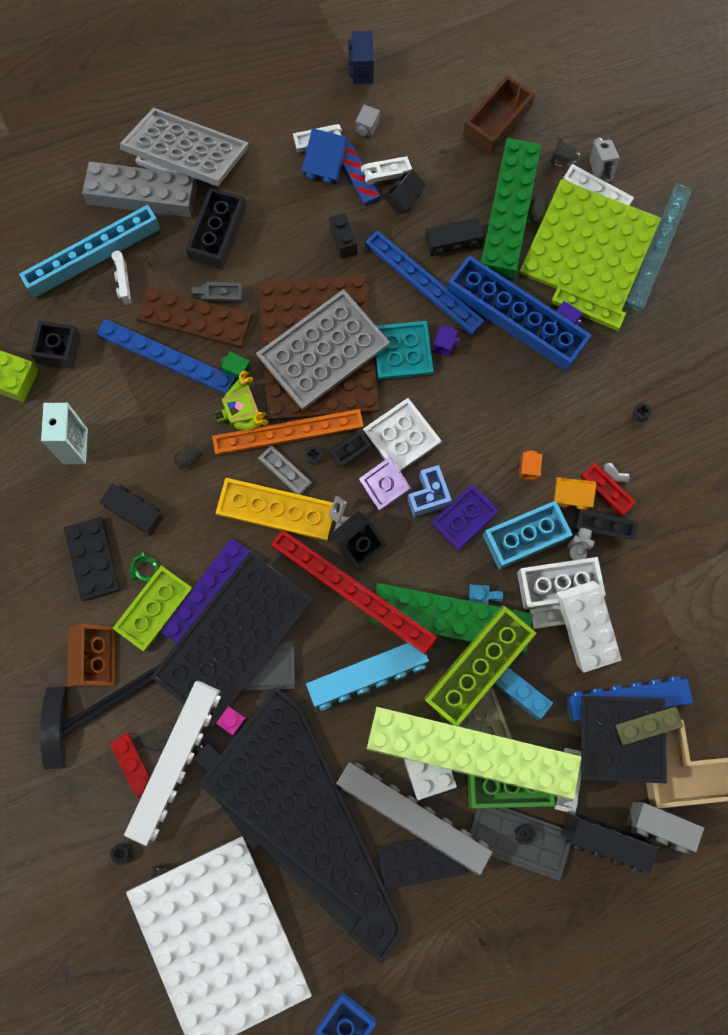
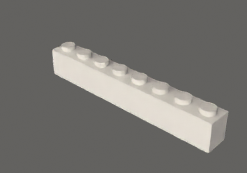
(172, 762)

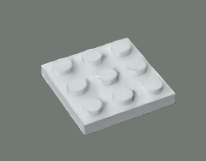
(402, 435)

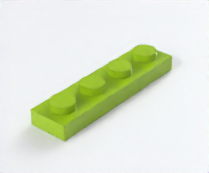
(590, 308)

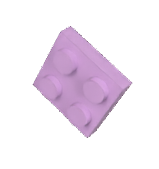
(385, 483)

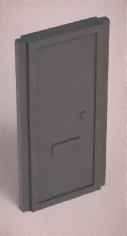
(276, 670)
(544, 855)

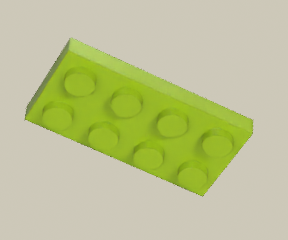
(152, 608)

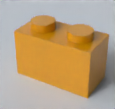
(574, 493)

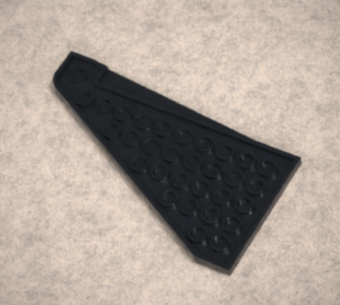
(291, 806)

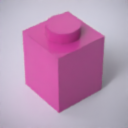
(231, 721)

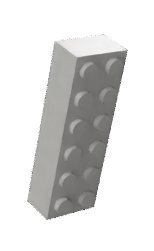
(136, 187)

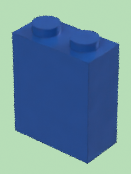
(324, 156)

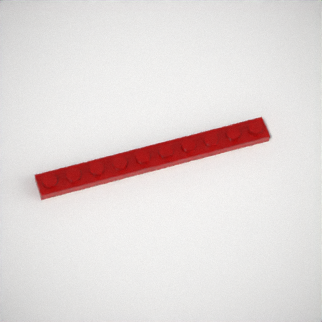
(354, 592)

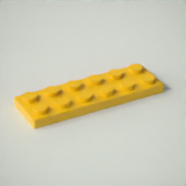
(275, 509)

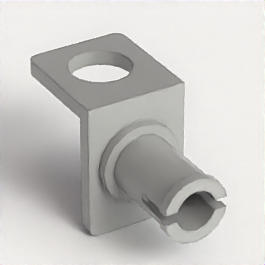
(338, 517)

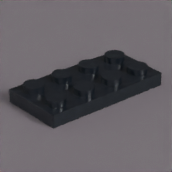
(91, 559)
(415, 863)

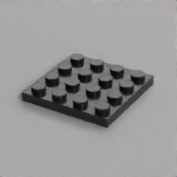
(601, 749)

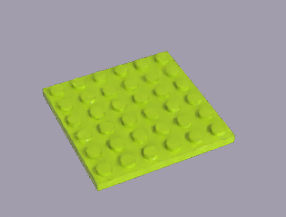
(590, 244)

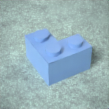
(434, 493)

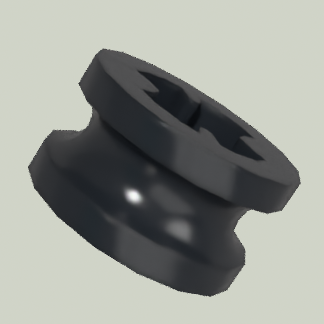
(637, 416)
(317, 451)
(159, 870)

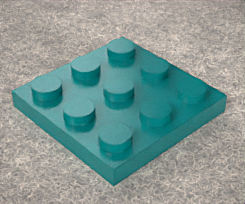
(408, 351)

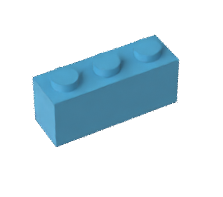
(523, 694)

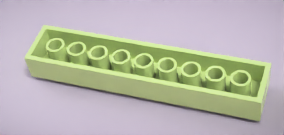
(474, 753)

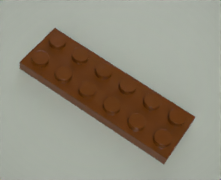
(194, 317)

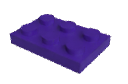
(464, 517)

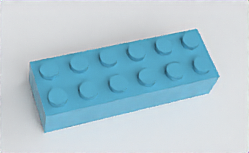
(366, 674)

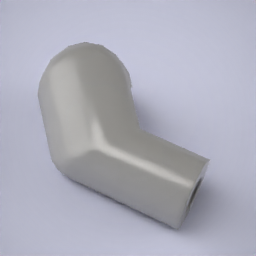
(610, 470)

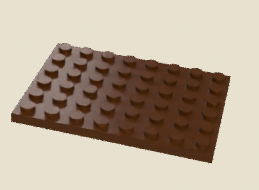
(284, 306)

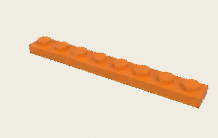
(287, 432)

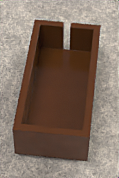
(498, 114)

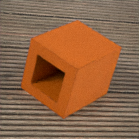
(530, 465)

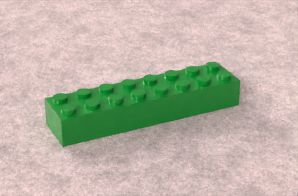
(510, 207)
(442, 615)

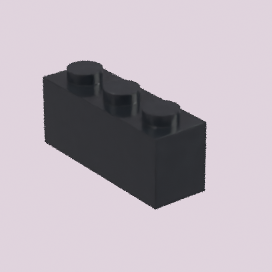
(454, 237)
(131, 508)
(606, 524)

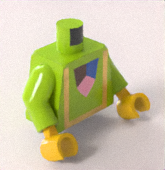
(240, 406)

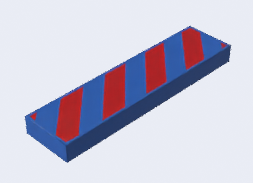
(352, 167)

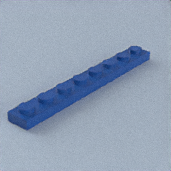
(424, 283)
(165, 356)

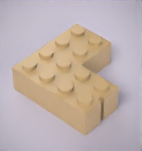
(688, 780)

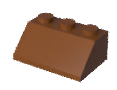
(91, 656)

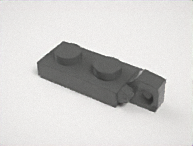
(218, 292)

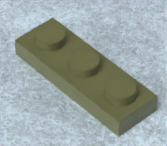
(649, 725)

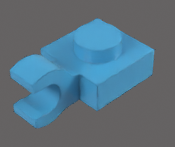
(481, 594)

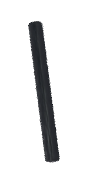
(108, 702)

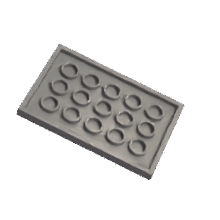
(184, 146)
(323, 349)

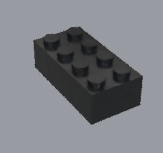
(216, 228)
(609, 842)

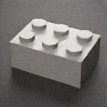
(664, 827)

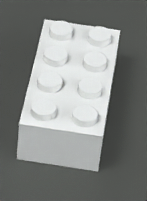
(542, 582)
(589, 626)

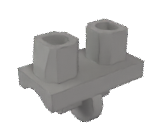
(580, 544)

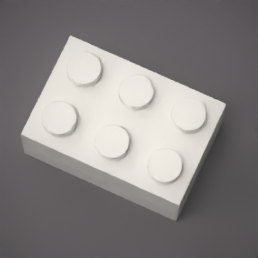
(428, 780)

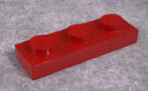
(609, 489)
(131, 763)

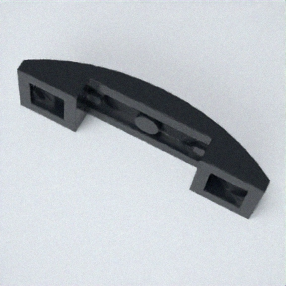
(52, 728)

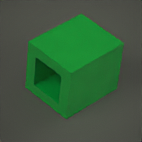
(234, 365)

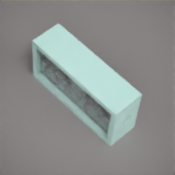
(64, 433)

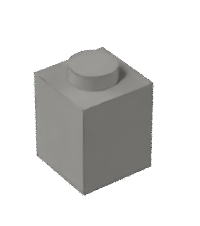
(367, 121)

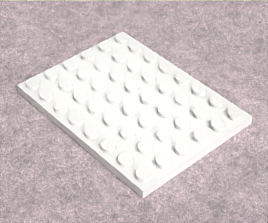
(218, 942)

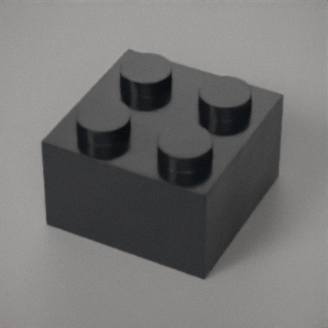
(55, 344)
(358, 540)

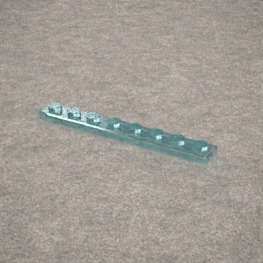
(658, 247)

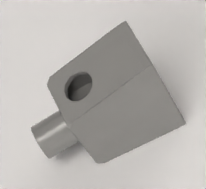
(604, 159)

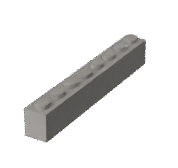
(414, 818)

